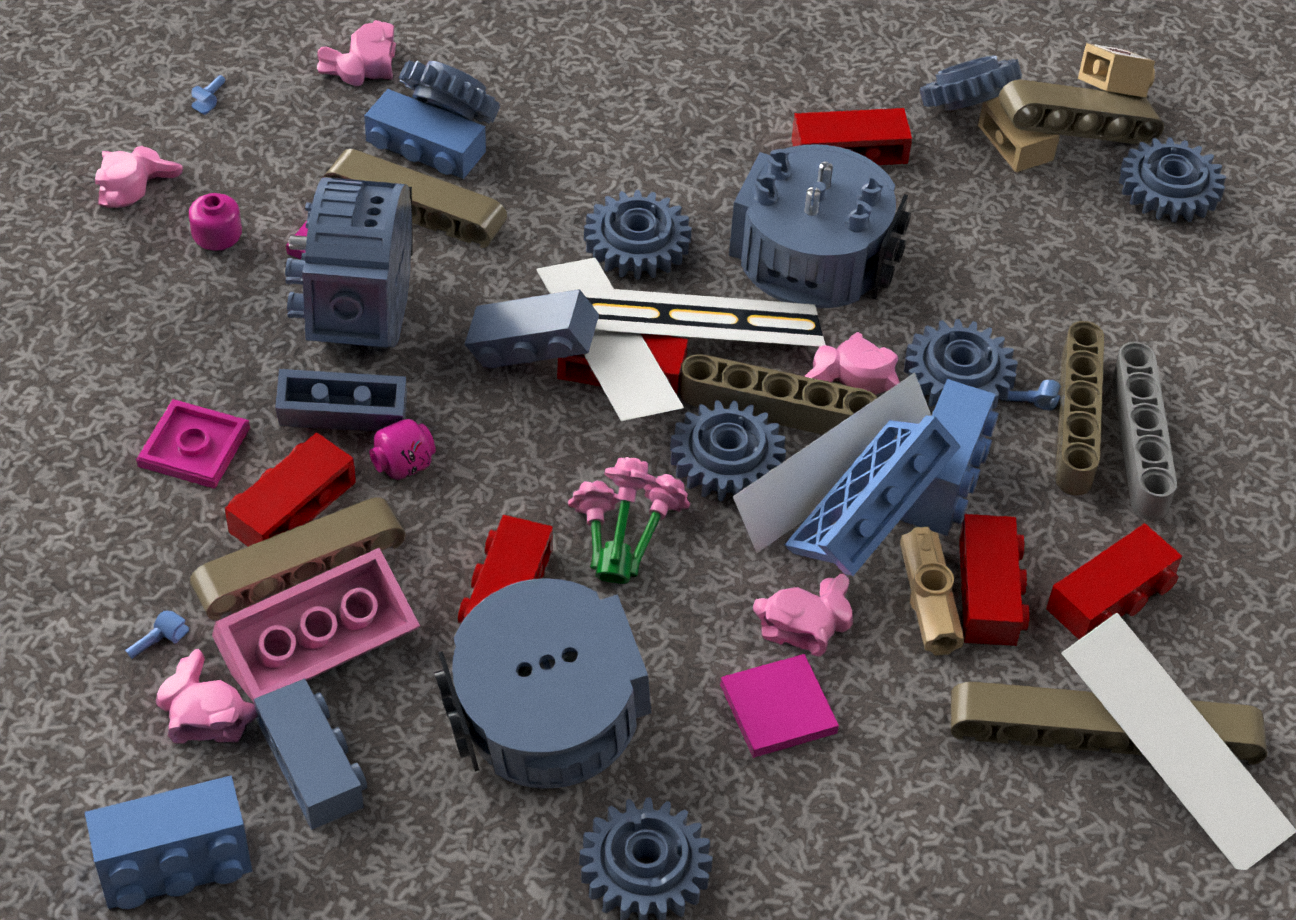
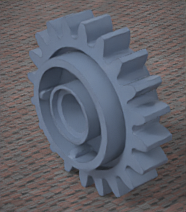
(970, 82)
(449, 90)
(1172, 179)
(637, 234)
(961, 357)
(725, 448)
(615, 873)

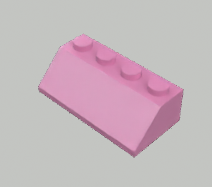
(314, 625)

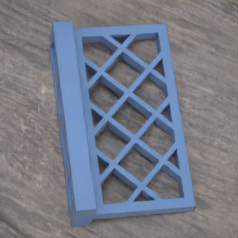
(887, 493)

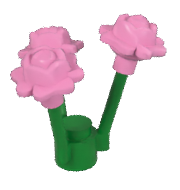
(594, 499)

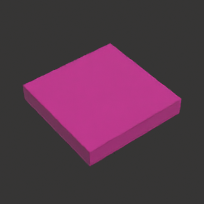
(193, 443)
(779, 705)

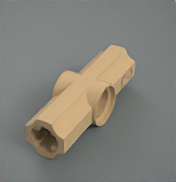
(931, 591)

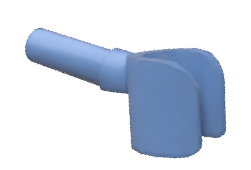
(205, 97)
(1044, 398)
(166, 625)

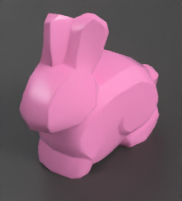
(369, 55)
(126, 174)
(856, 365)
(804, 618)
(204, 708)

